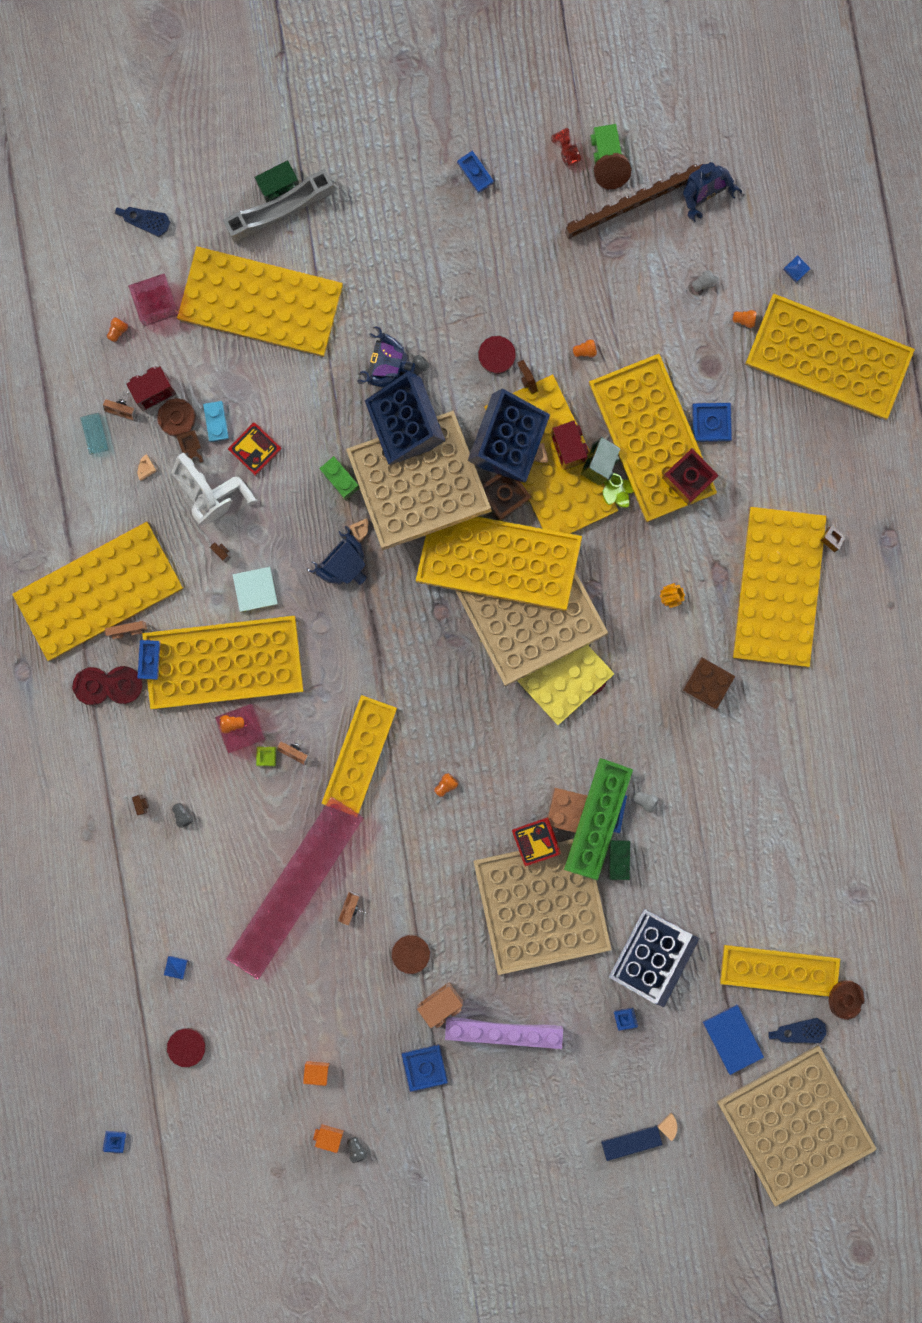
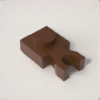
(527, 378)
(189, 444)

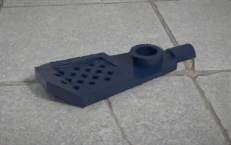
(142, 219)
(797, 1032)

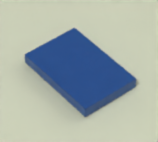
(733, 1039)

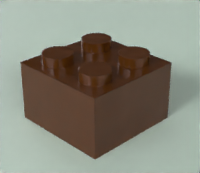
(505, 496)
(707, 683)

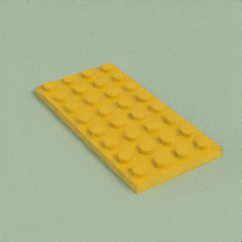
(260, 301)
(829, 356)
(649, 429)
(560, 497)
(502, 561)
(779, 587)
(97, 591)
(226, 662)

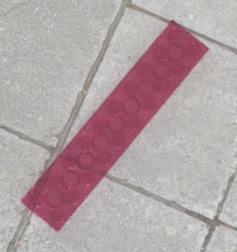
(295, 888)

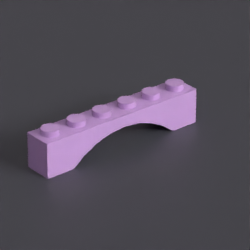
(508, 1034)

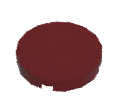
(496, 354)
(122, 685)
(89, 686)
(186, 1047)

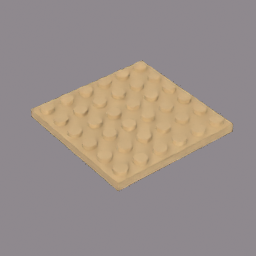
(420, 491)
(529, 636)
(539, 911)
(796, 1125)

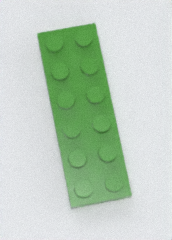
(598, 819)

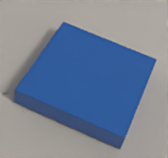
(711, 422)
(424, 1068)

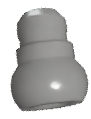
(705, 281)
(647, 801)

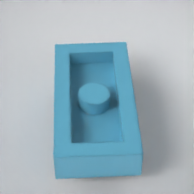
(216, 421)

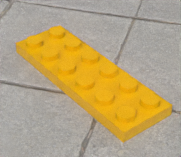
(360, 753)
(779, 970)

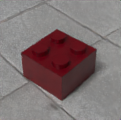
(150, 388)
(569, 445)
(690, 476)

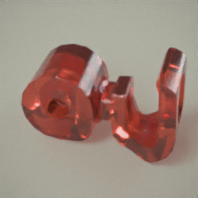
(569, 153)

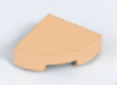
(541, 456)
(145, 468)
(360, 529)
(669, 1126)

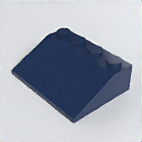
(404, 419)
(509, 436)
(654, 958)

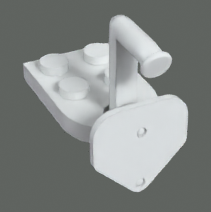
(202, 495)

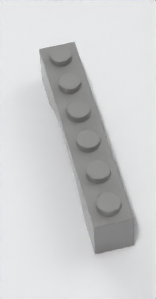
(254, 219)

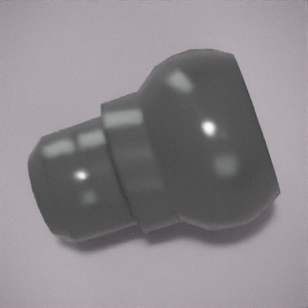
(421, 364)
(182, 816)
(357, 1152)

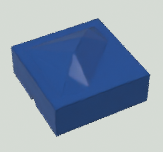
(796, 269)
(175, 967)
(625, 1019)
(114, 1141)

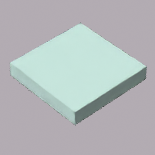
(255, 589)

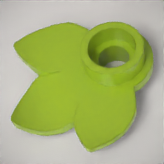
(618, 491)

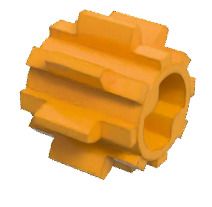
(672, 595)

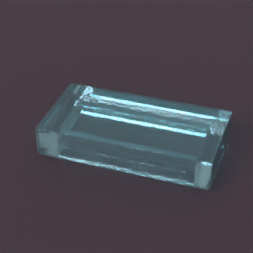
(94, 433)

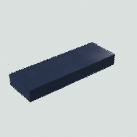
(631, 1143)

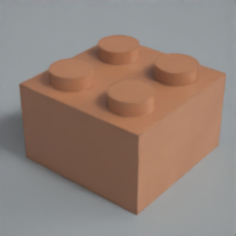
(566, 809)
(440, 1005)

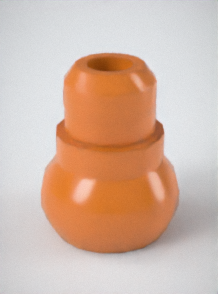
(745, 318)
(116, 329)
(585, 349)
(230, 724)
(446, 784)

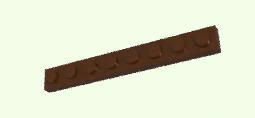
(627, 204)

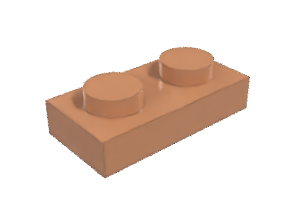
(118, 631)

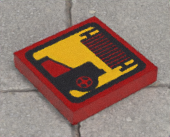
(254, 448)
(536, 841)

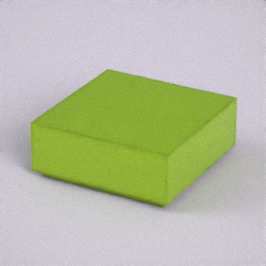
(266, 756)

